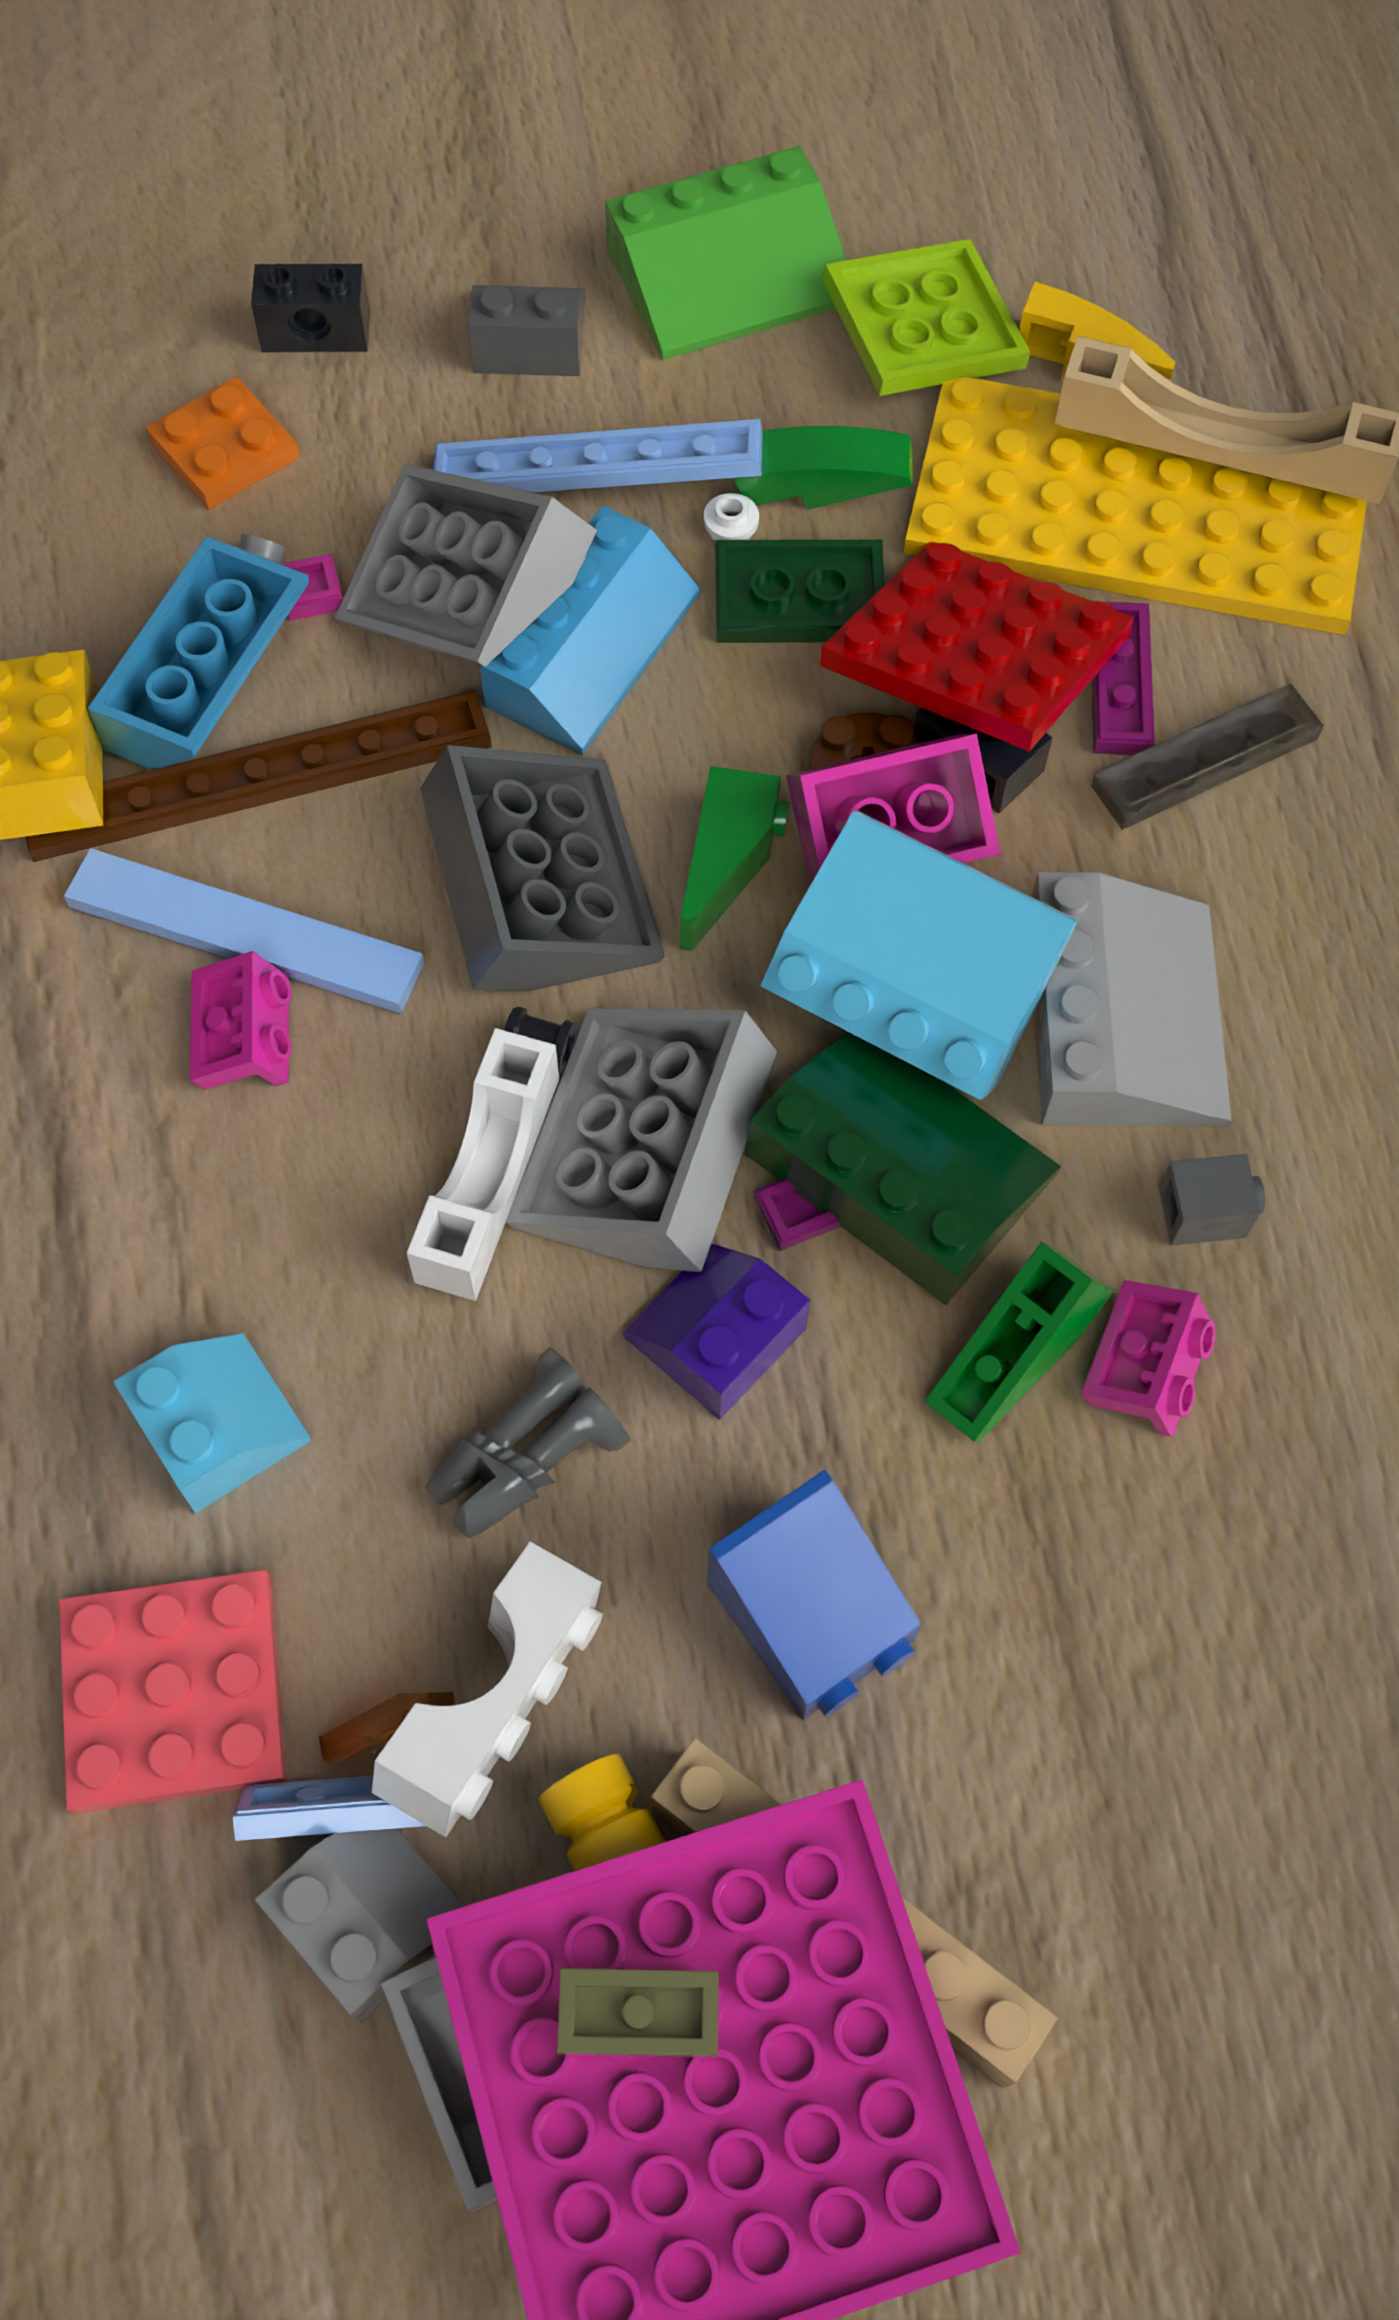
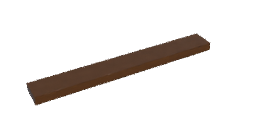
(274, 771)

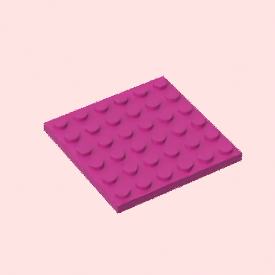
(761, 2184)

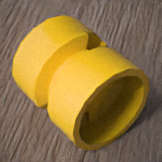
(598, 1813)

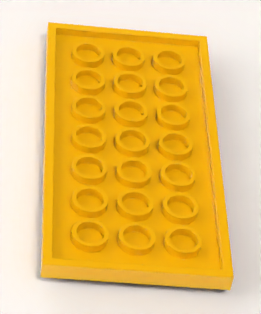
(1129, 514)

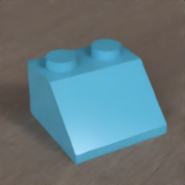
(212, 1415)

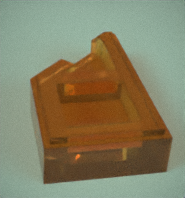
(376, 1724)

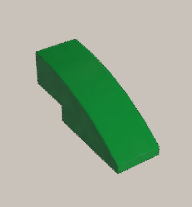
(829, 464)

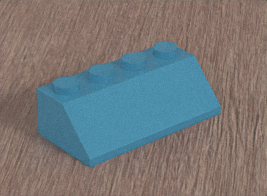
(595, 638)
(193, 654)

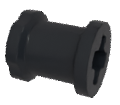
(560, 1035)

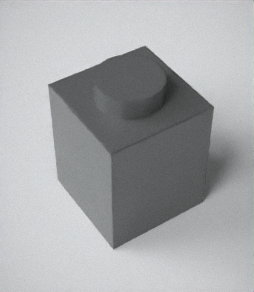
(1211, 1199)

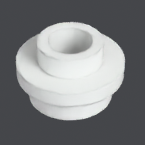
(731, 517)

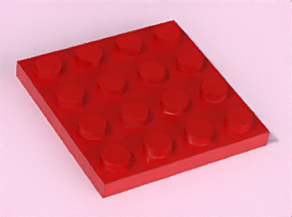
(978, 643)

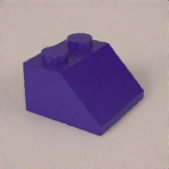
(721, 1326)

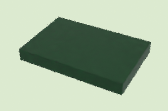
(792, 588)

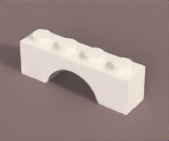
(470, 1211)
(443, 1753)

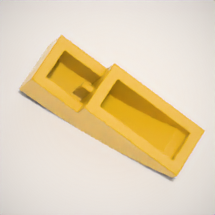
(1057, 317)

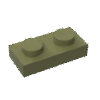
(638, 2013)

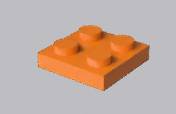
(222, 442)

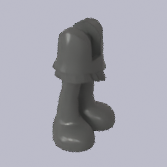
(514, 1475)

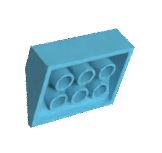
(919, 955)

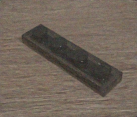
(1206, 756)

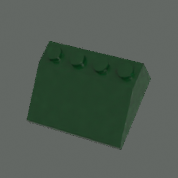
(899, 1161)

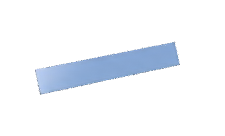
(609, 457)
(236, 925)

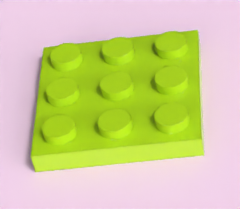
(925, 316)

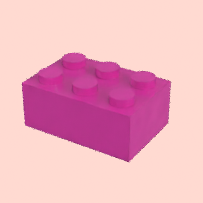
(922, 790)

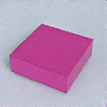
(323, 590)

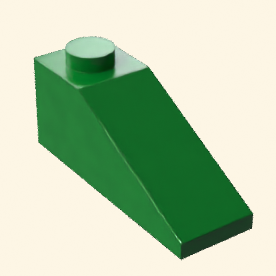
(731, 845)
(1019, 1341)

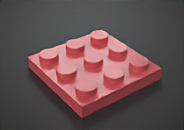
(170, 1692)

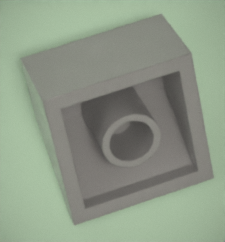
(359, 1912)

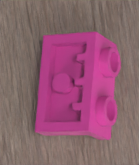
(239, 1022)
(1151, 1354)

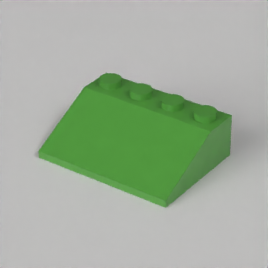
(725, 251)

